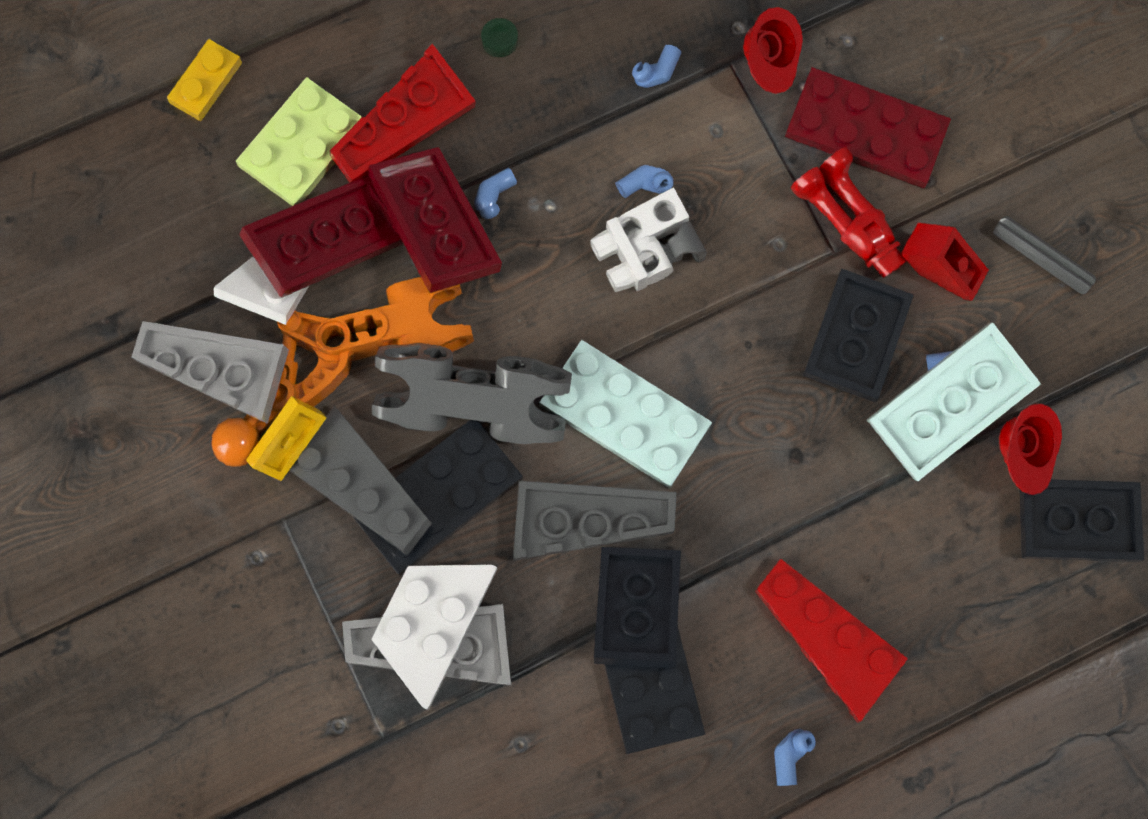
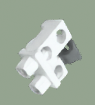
(636, 242)

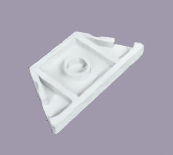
(430, 622)

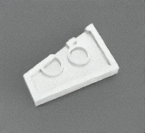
(253, 291)

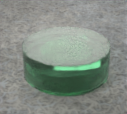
(499, 37)

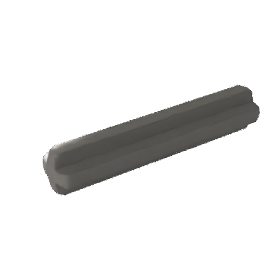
(1044, 255)

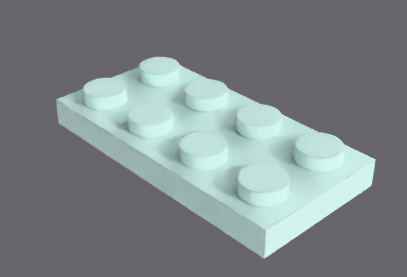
(953, 401)
(628, 415)

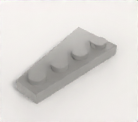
(222, 366)
(479, 657)

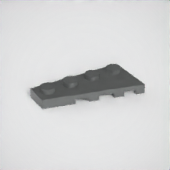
(357, 481)
(578, 517)

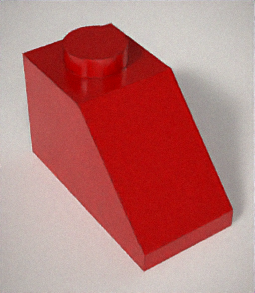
(945, 259)

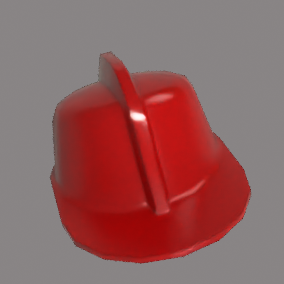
(774, 49)
(1031, 447)

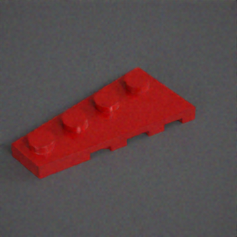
(411, 111)
(839, 645)

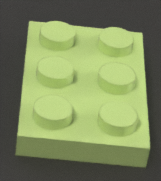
(297, 141)

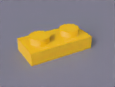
(204, 80)
(286, 438)

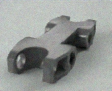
(446, 391)

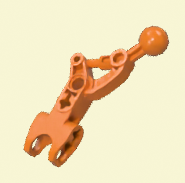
(400, 323)

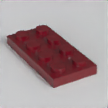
(873, 126)
(434, 219)
(321, 236)

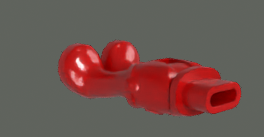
(865, 235)

